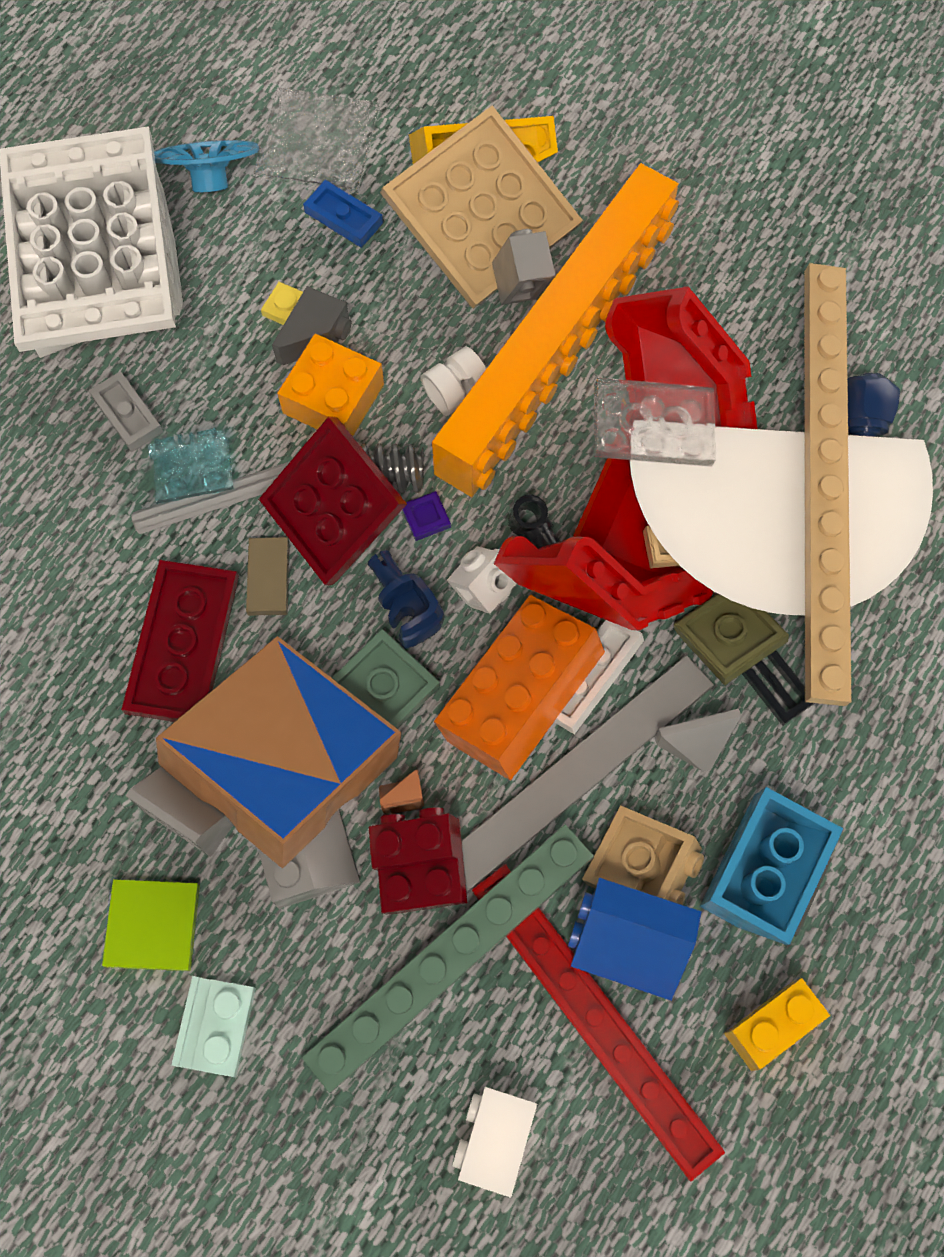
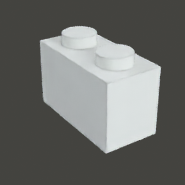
(496, 1141)

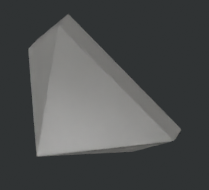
(700, 739)

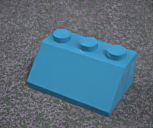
(771, 867)

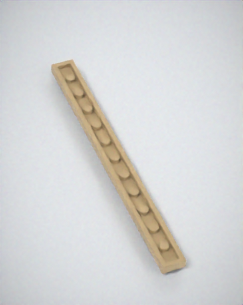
(826, 488)

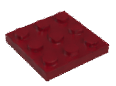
(332, 501)

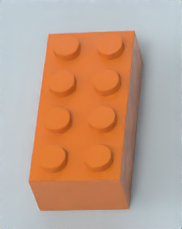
(520, 686)

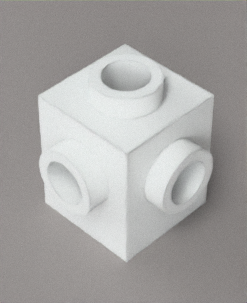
(480, 581)

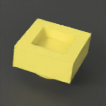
(281, 303)

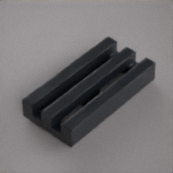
(766, 695)

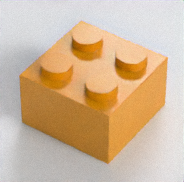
(331, 384)

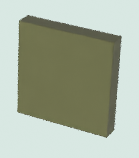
(730, 636)

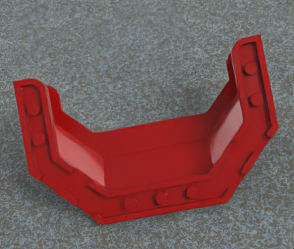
(606, 562)

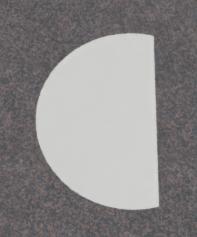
(745, 515)

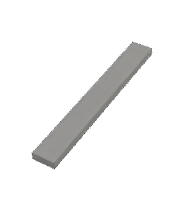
(581, 770)

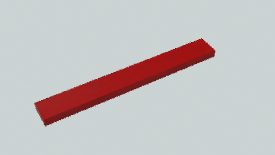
(612, 1041)

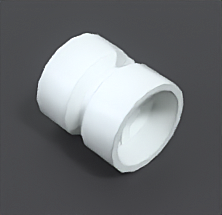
(451, 383)

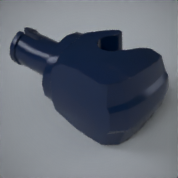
(871, 404)
(407, 597)

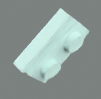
(213, 1026)

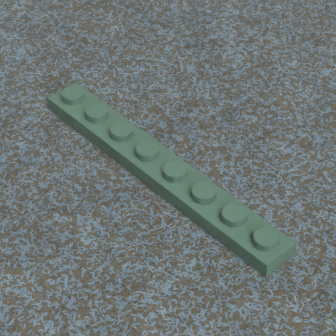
(447, 958)

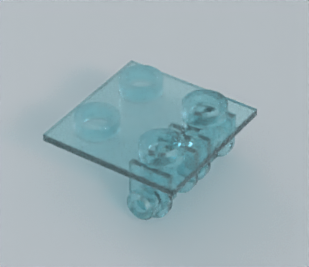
(191, 468)

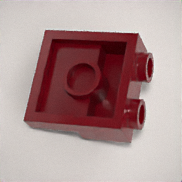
(418, 861)

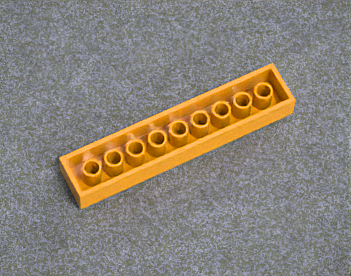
(554, 331)

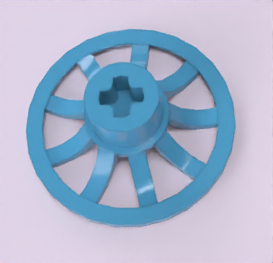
(206, 169)

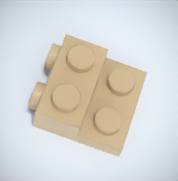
(646, 856)

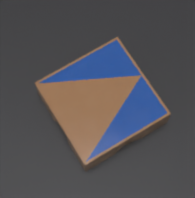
(278, 749)

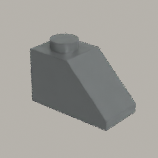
(312, 314)

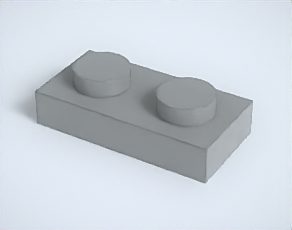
(126, 411)

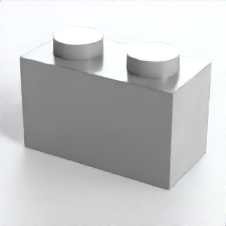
(523, 266)

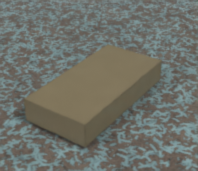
(267, 576)

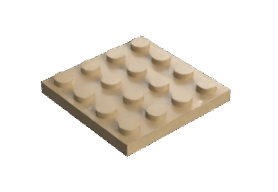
(471, 198)

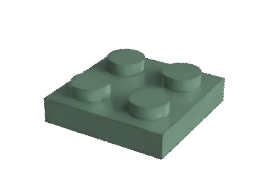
(387, 679)

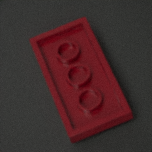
(180, 640)

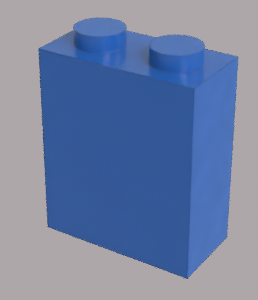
(634, 938)

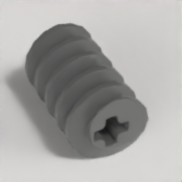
(400, 467)

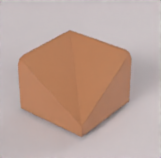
(401, 795)

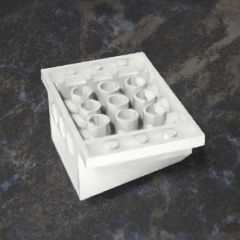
(87, 240)

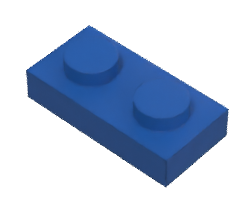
(343, 213)

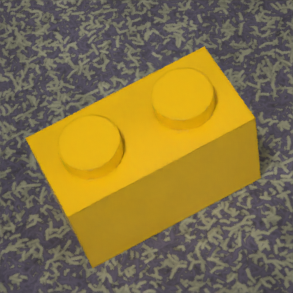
(777, 1024)

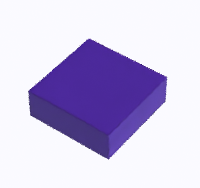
(426, 516)

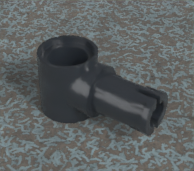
(537, 533)

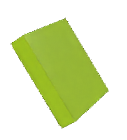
(151, 925)

